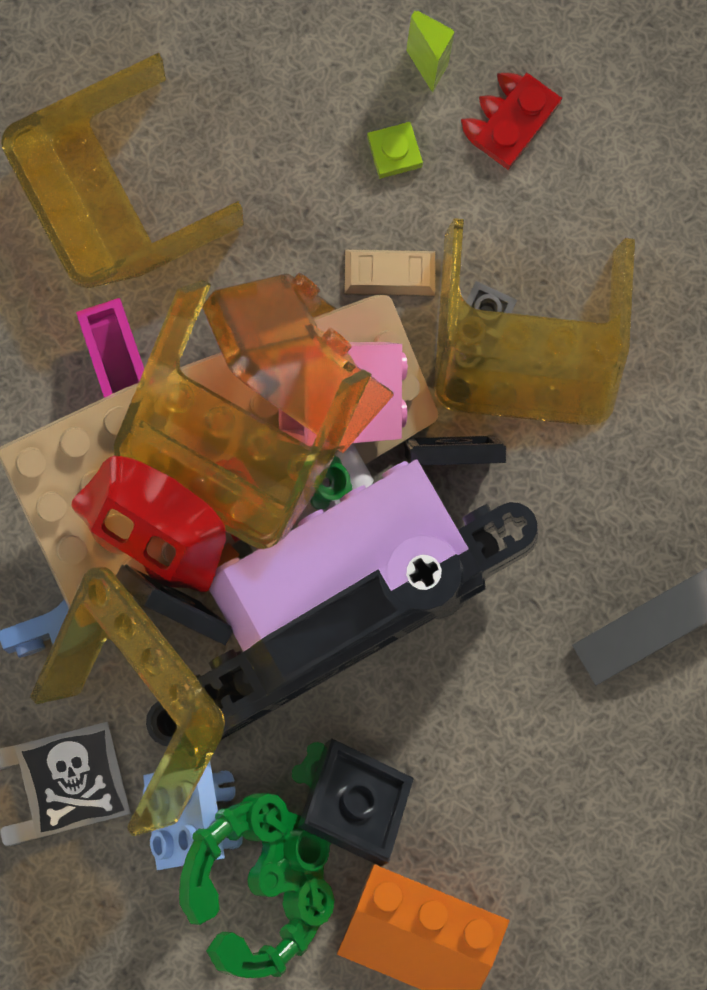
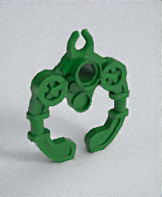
(288, 863)

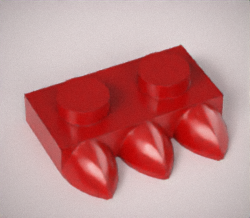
(511, 120)

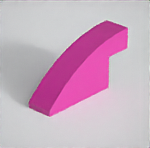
(111, 346)

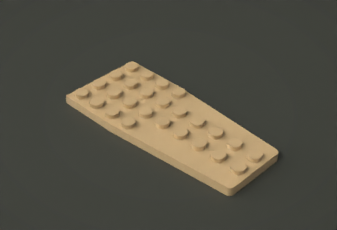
(63, 456)

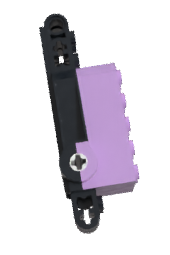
(347, 590)

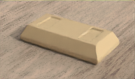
(390, 272)

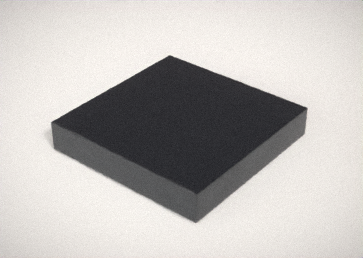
(455, 450)
(174, 604)
(356, 802)

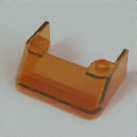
(283, 355)

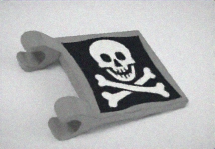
(67, 782)

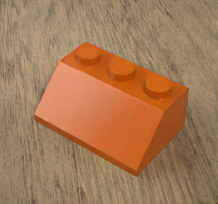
(421, 934)

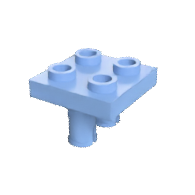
(173, 842)

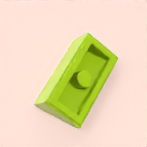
(429, 47)

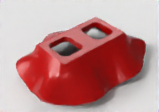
(157, 508)

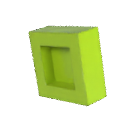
(394, 150)

